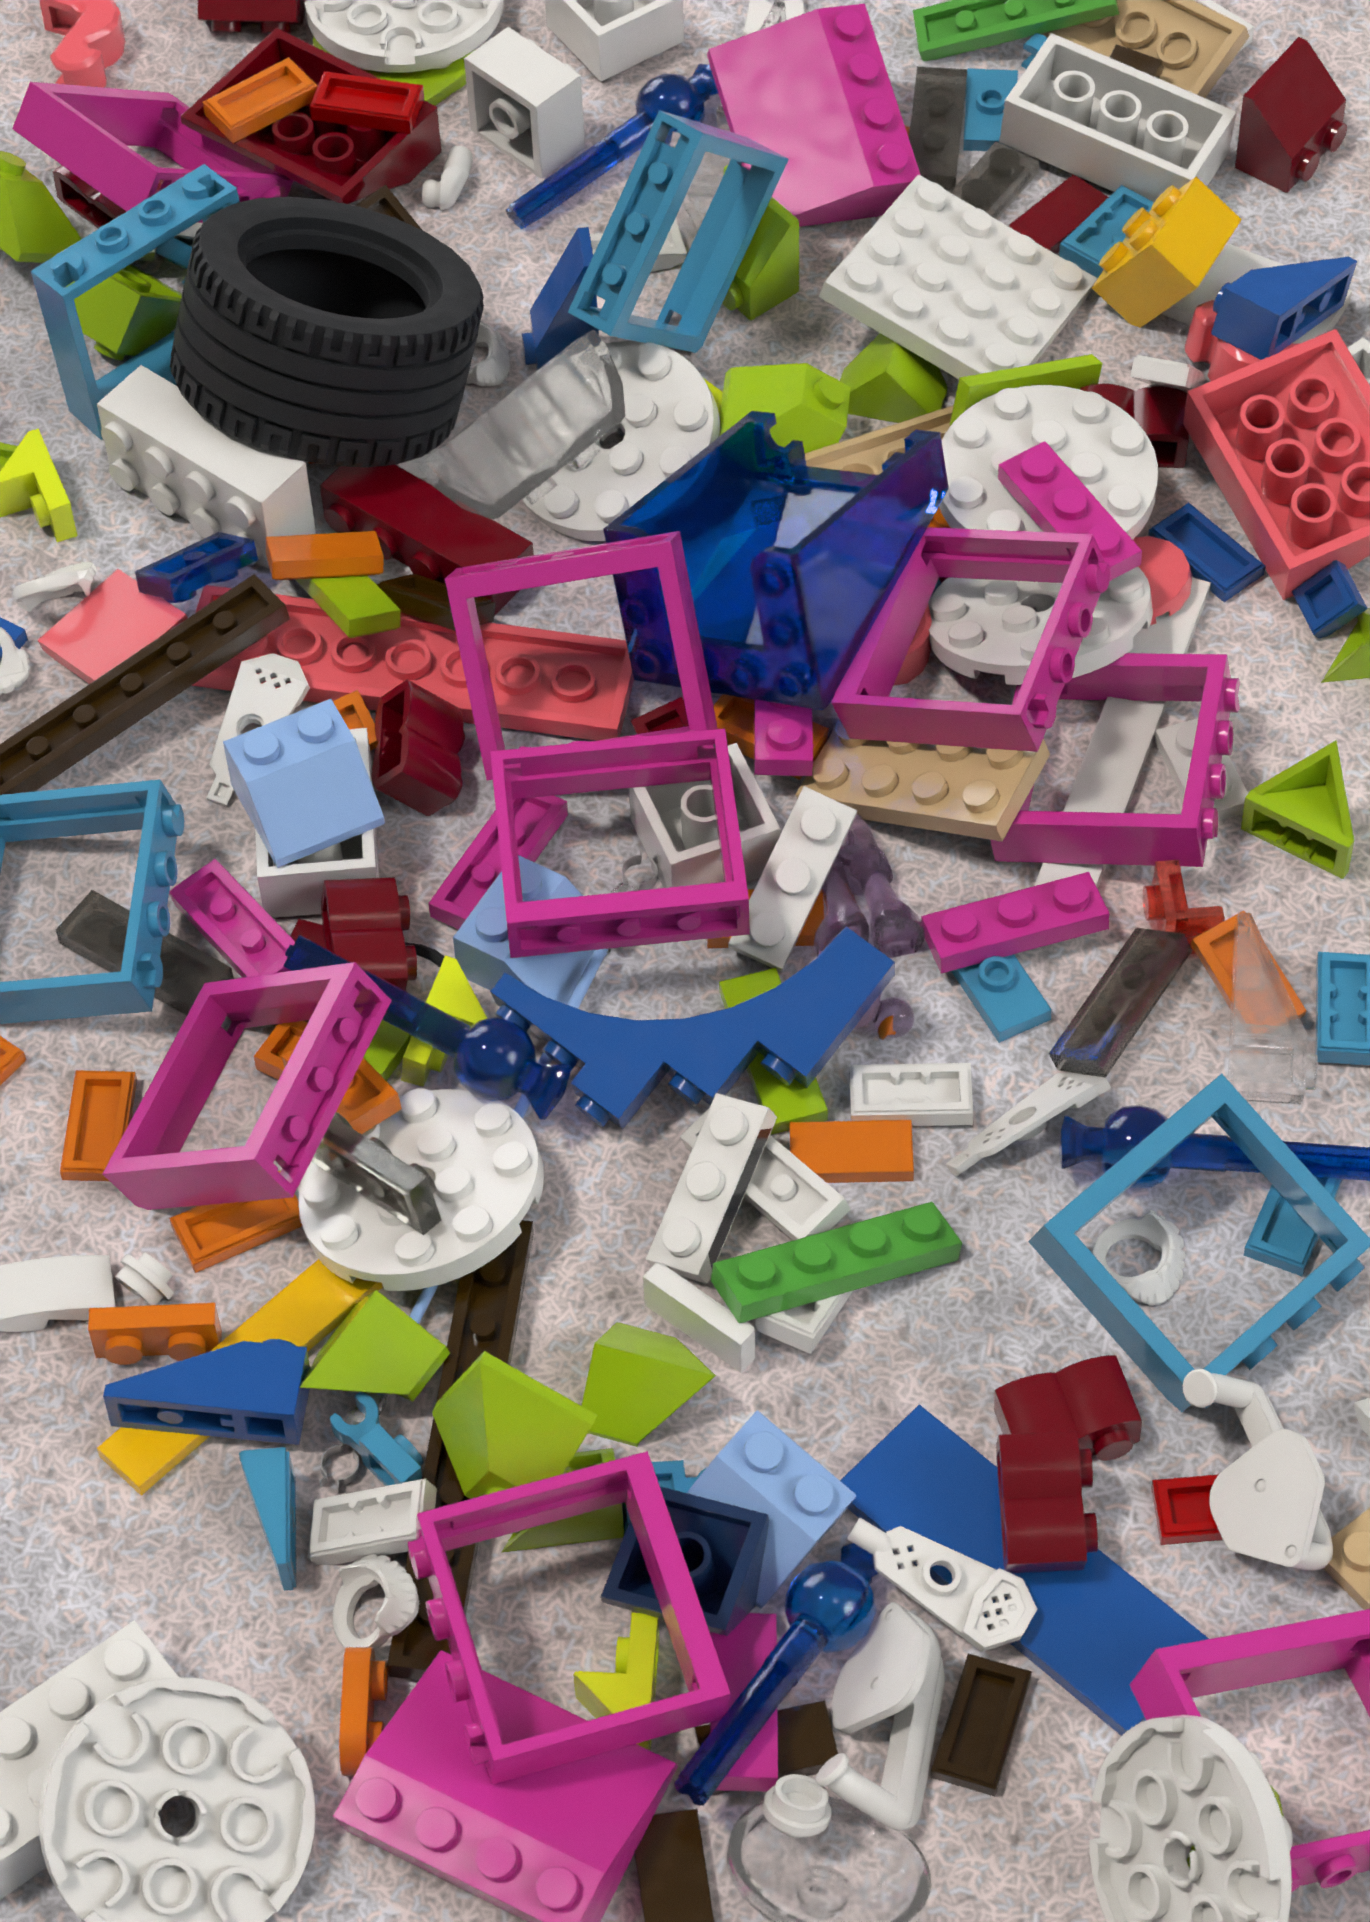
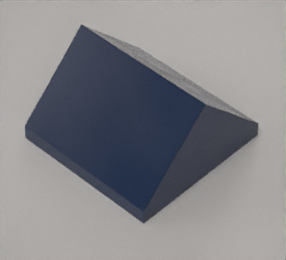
(722, 1553)

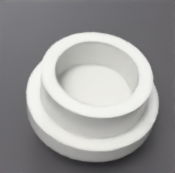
(145, 1278)
(797, 1806)

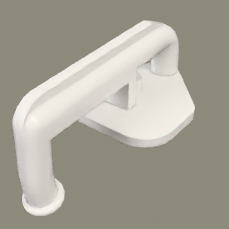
(1274, 1491)
(888, 1674)

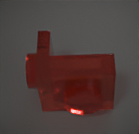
(1168, 905)

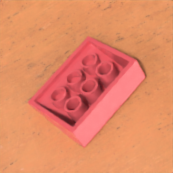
(1292, 455)

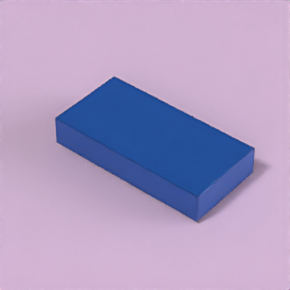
(1209, 551)

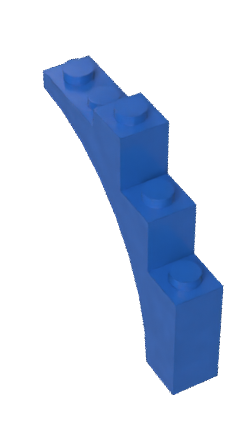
(626, 1059)

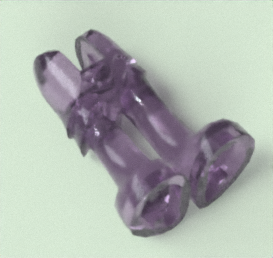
(859, 870)

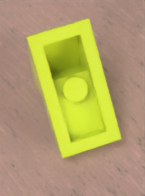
(33, 482)
(454, 996)
(634, 1673)

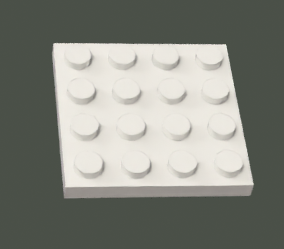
(957, 284)

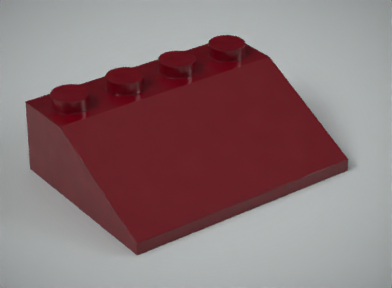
(323, 156)

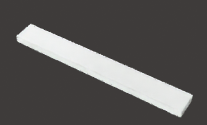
(1126, 734)

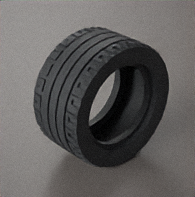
(325, 331)

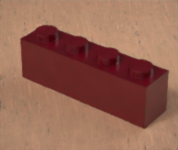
(417, 523)

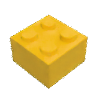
(1165, 252)

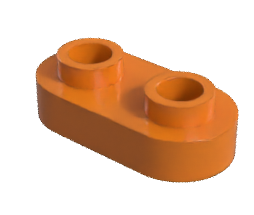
(362, 1684)

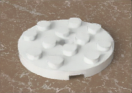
(402, 33)
(664, 426)
(1083, 428)
(996, 630)
(484, 1183)
(162, 1743)
(1179, 1788)

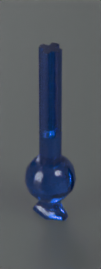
(666, 93)
(490, 1057)
(1200, 1151)
(827, 1612)

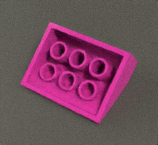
(824, 103)
(531, 1844)

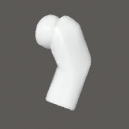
(454, 176)

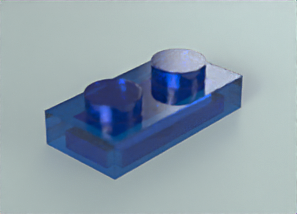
(195, 566)

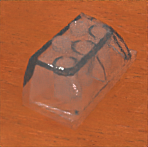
(532, 432)

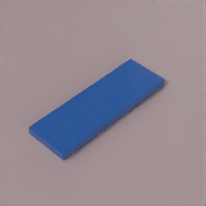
(1089, 1623)

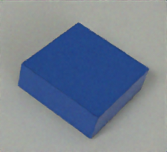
(1329, 599)

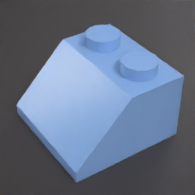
(303, 782)
(483, 940)
(776, 1477)

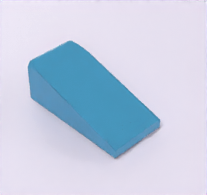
(273, 1493)

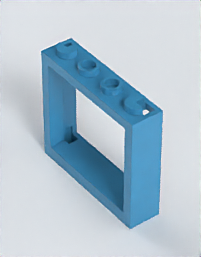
(645, 218)
(103, 255)
(96, 811)
(1119, 1312)

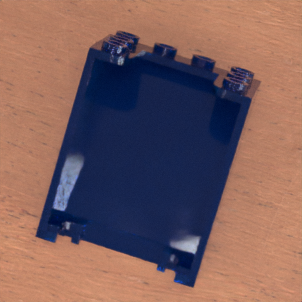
(777, 560)

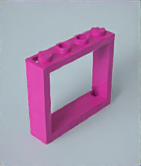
(91, 133)
(1051, 557)
(572, 565)
(1141, 836)
(629, 916)
(298, 1112)
(543, 1502)
(1262, 1657)

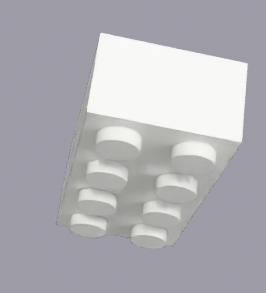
(1113, 122)
(198, 469)
(38, 1725)

